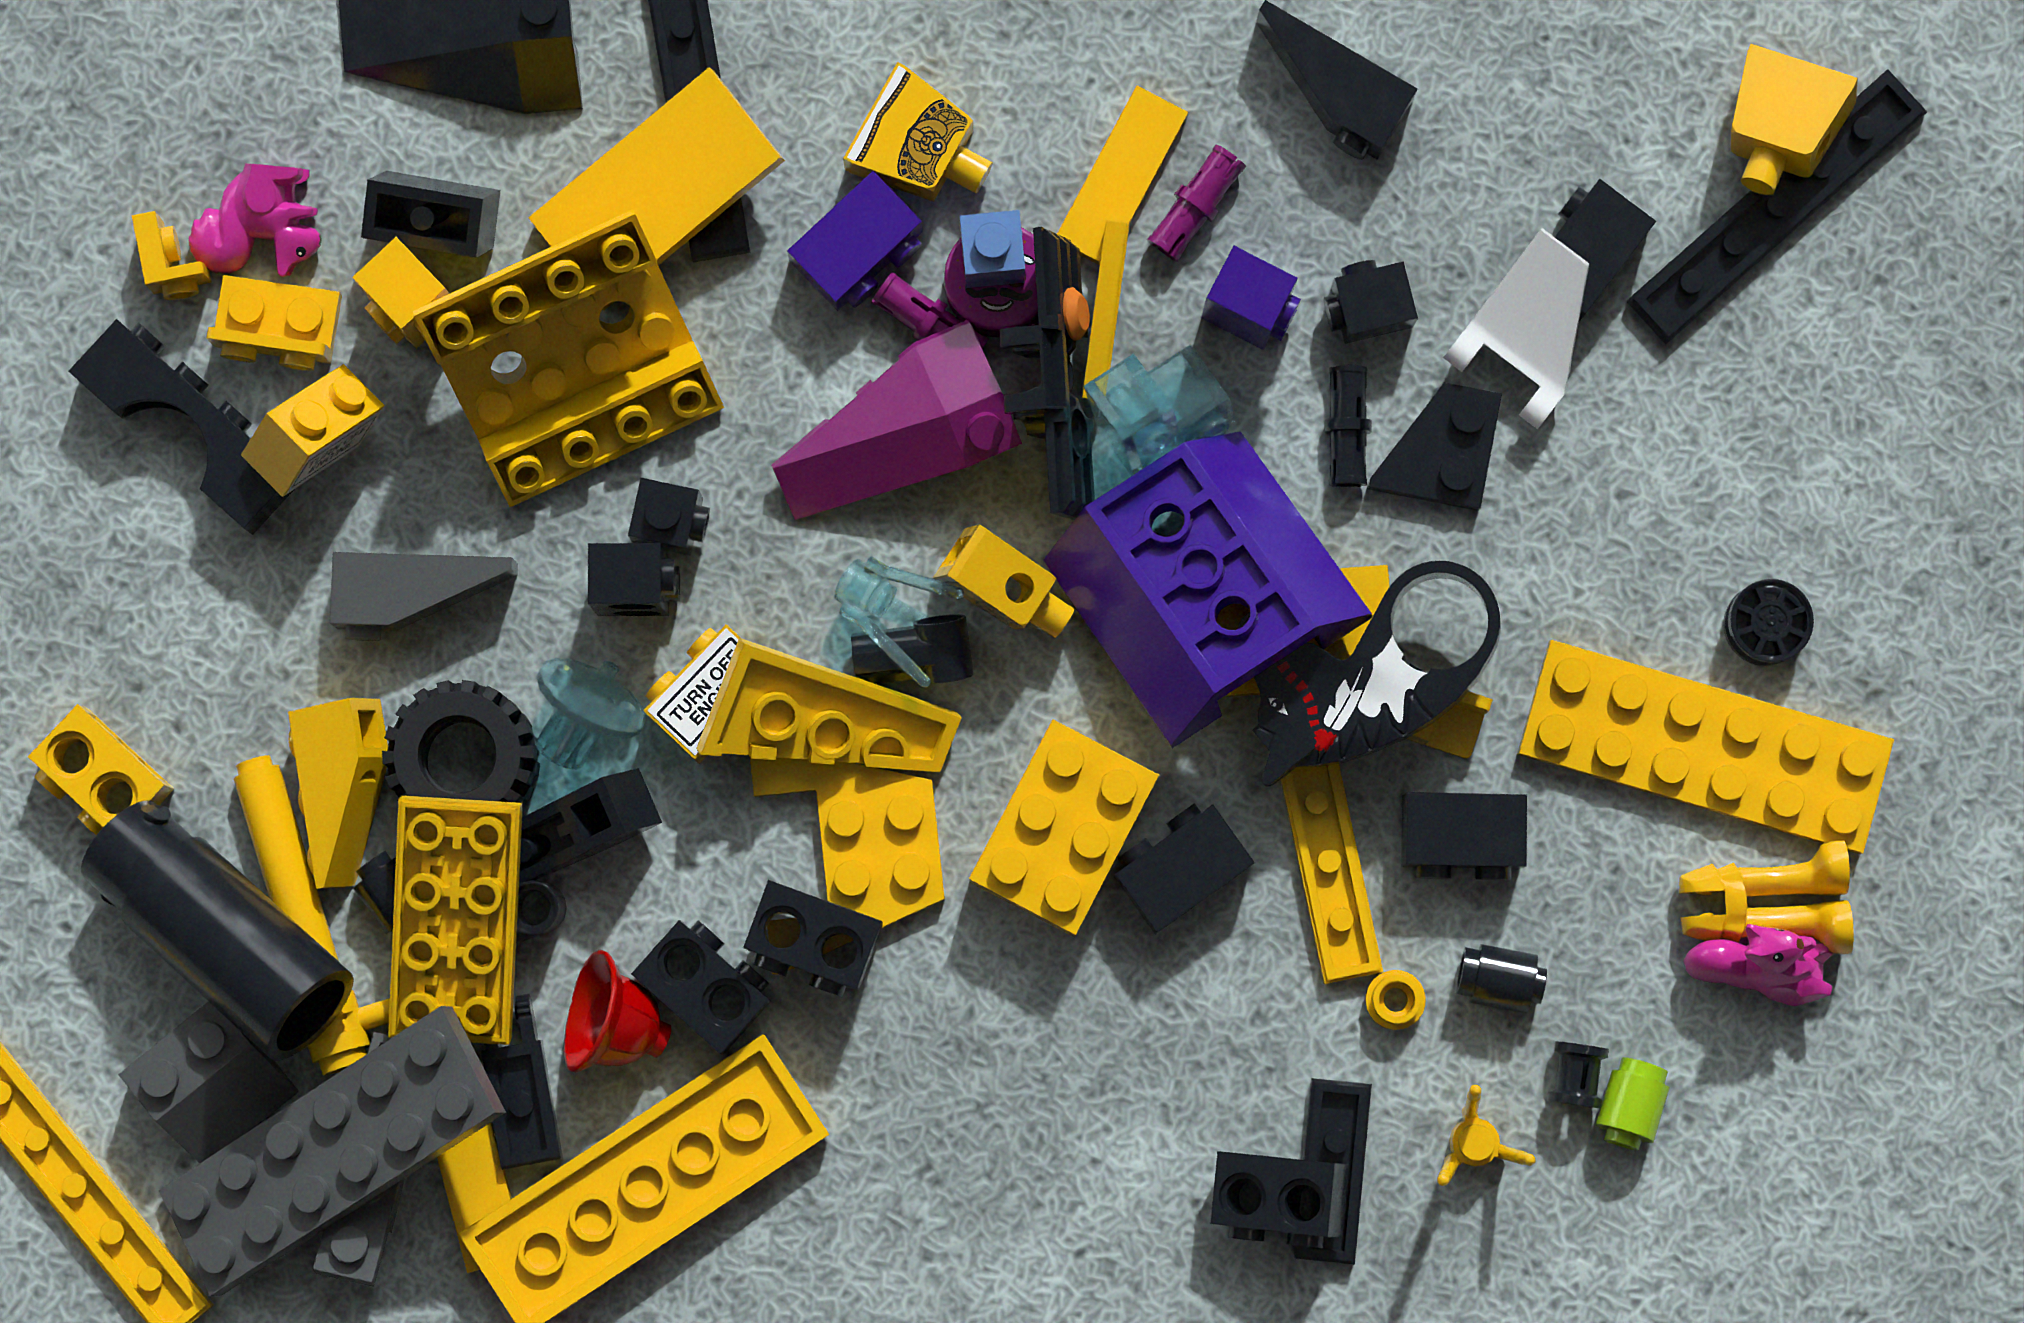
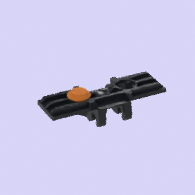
(1052, 409)

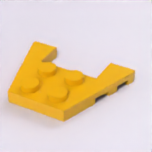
(874, 839)

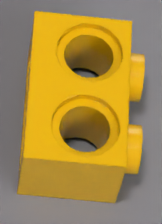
(108, 764)

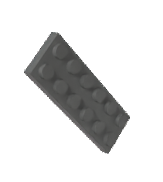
(332, 1151)

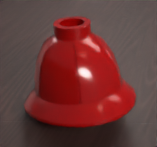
(611, 1018)

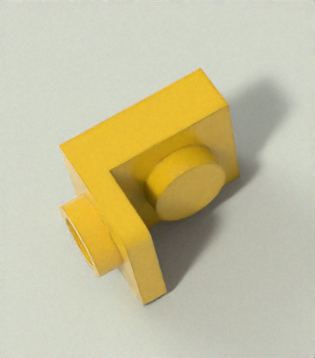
(157, 250)

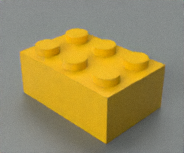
(1063, 828)

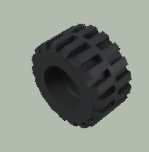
(452, 704)

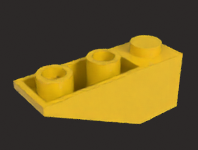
(339, 782)

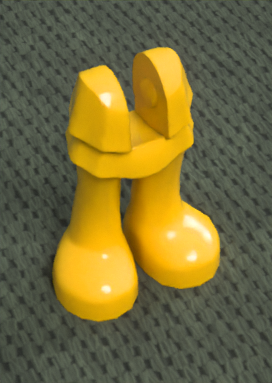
(1822, 875)

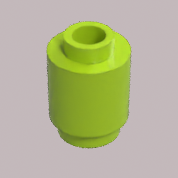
(1633, 1103)

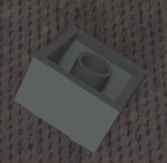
(207, 1083)

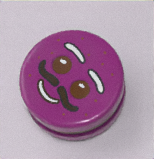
(997, 305)

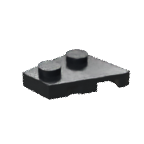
(1444, 450)

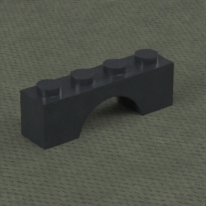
(131, 377)

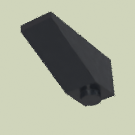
(1343, 88)
(585, 823)

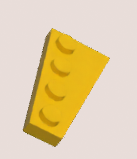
(810, 712)

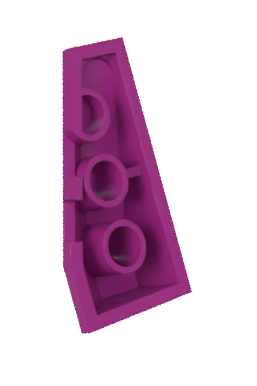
(913, 423)

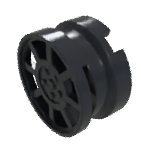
(1768, 622)

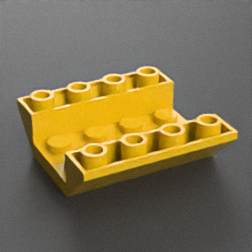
(581, 382)

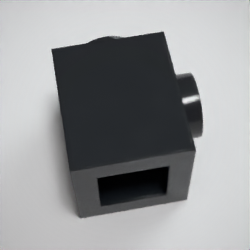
(1370, 301)
(668, 516)

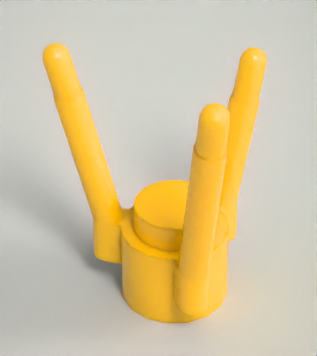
(1476, 1142)

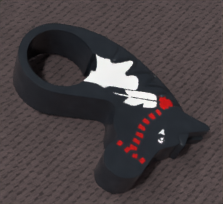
(1339, 710)

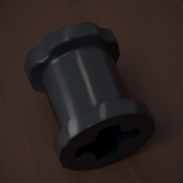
(1578, 1074)

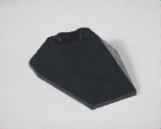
(471, 50)

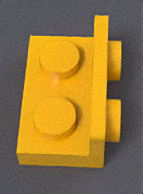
(275, 321)

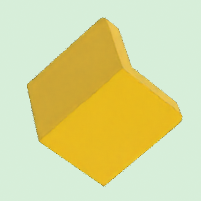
(1458, 728)

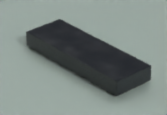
(1336, 1135)

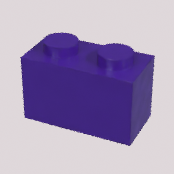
(857, 242)
(1251, 299)

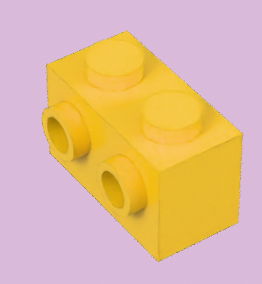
(396, 287)

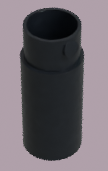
(217, 929)

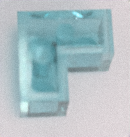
(1157, 409)

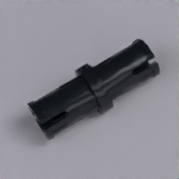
(1348, 426)

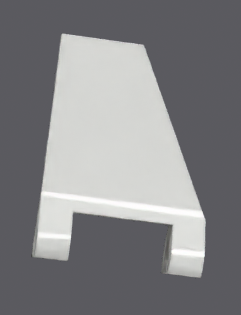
(1532, 321)

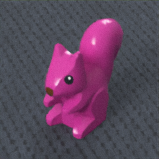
(256, 206)
(1774, 963)

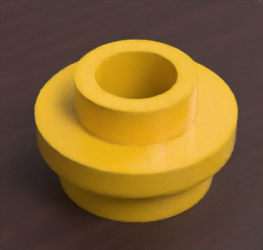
(1414, 999)

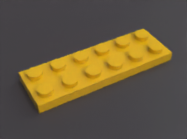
(1705, 746)
(644, 1184)

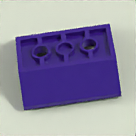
(1160, 596)

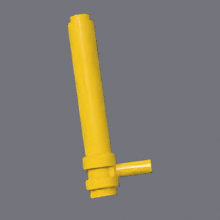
(294, 891)

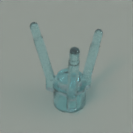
(867, 591)

